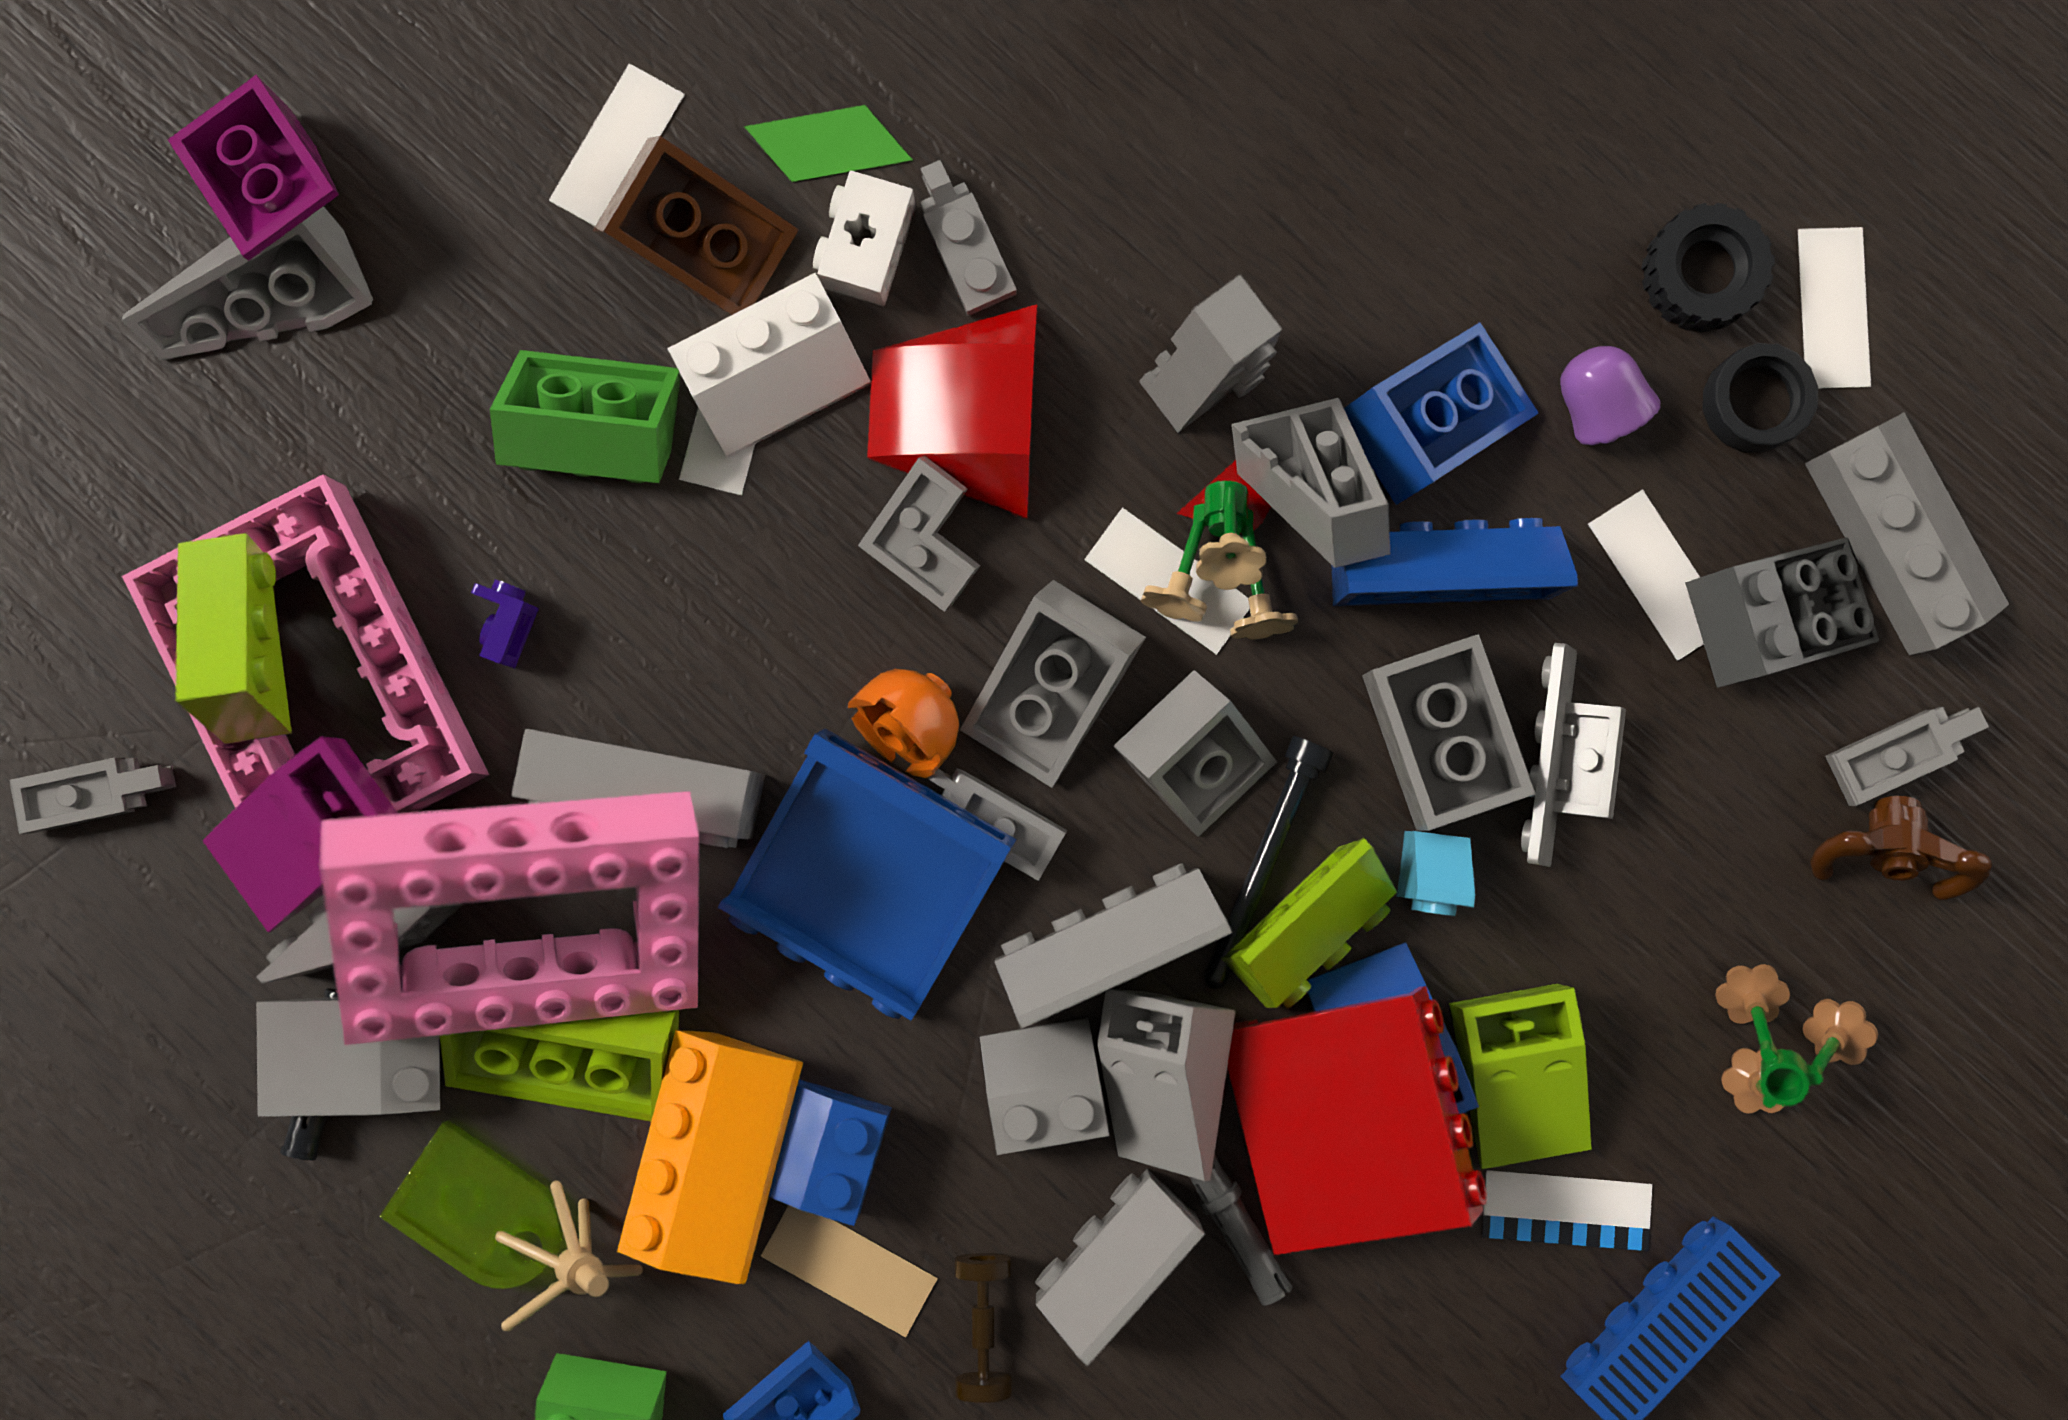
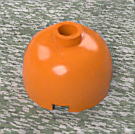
(908, 717)

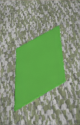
(828, 143)

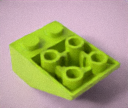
(1526, 1073)

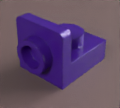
(508, 630)

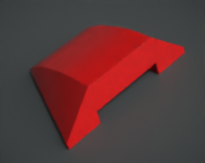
(961, 404)

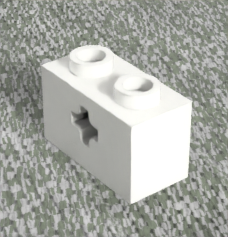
(866, 269)

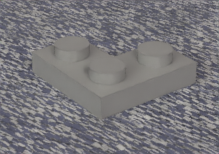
(907, 535)

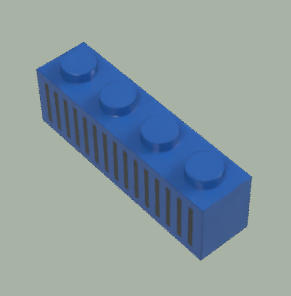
(1669, 1323)

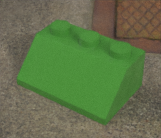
(586, 416)

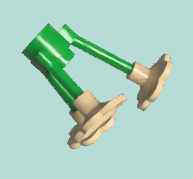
(1225, 563)

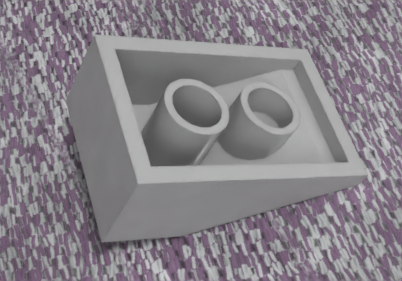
(1052, 682)
(313, 1073)

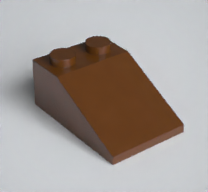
(695, 227)

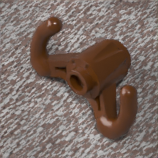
(1903, 847)

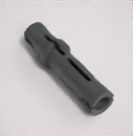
(1224, 1204)

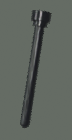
(1304, 763)

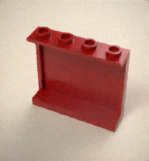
(1354, 1124)

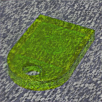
(462, 1198)

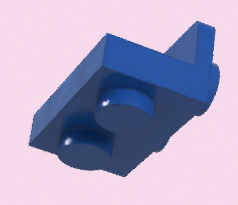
(799, 1389)

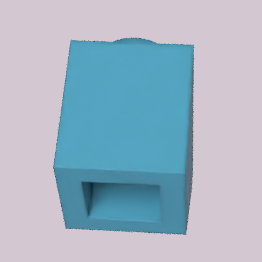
(1436, 872)

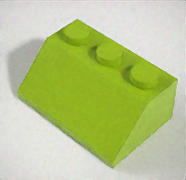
(1313, 925)

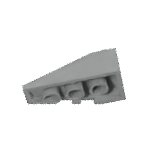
(221, 298)

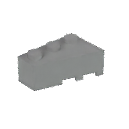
(1218, 352)
(1316, 479)

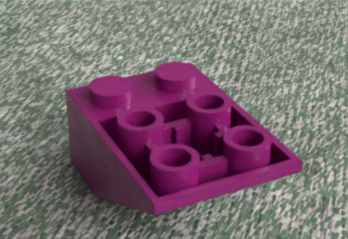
(275, 834)

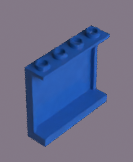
(867, 875)

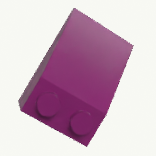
(254, 166)

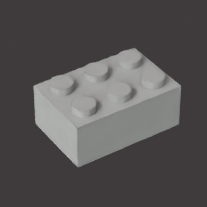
(1448, 733)

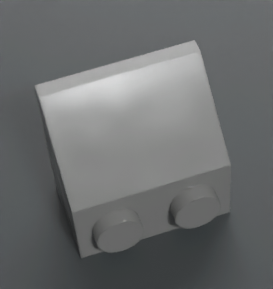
(1196, 752)
(1043, 1086)

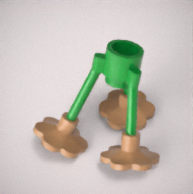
(1781, 1076)

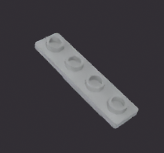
(1576, 757)

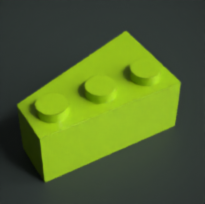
(229, 639)

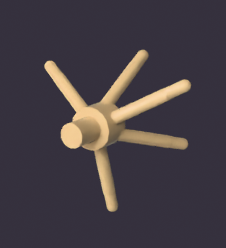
(575, 1267)

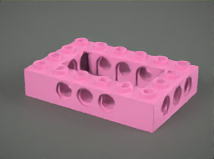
(325, 532)
(507, 854)

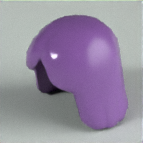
(1606, 395)

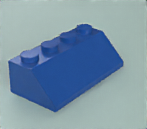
(1461, 565)

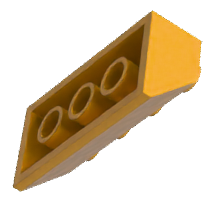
(710, 1157)

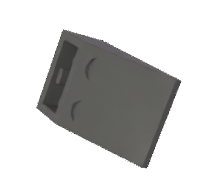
(1781, 612)

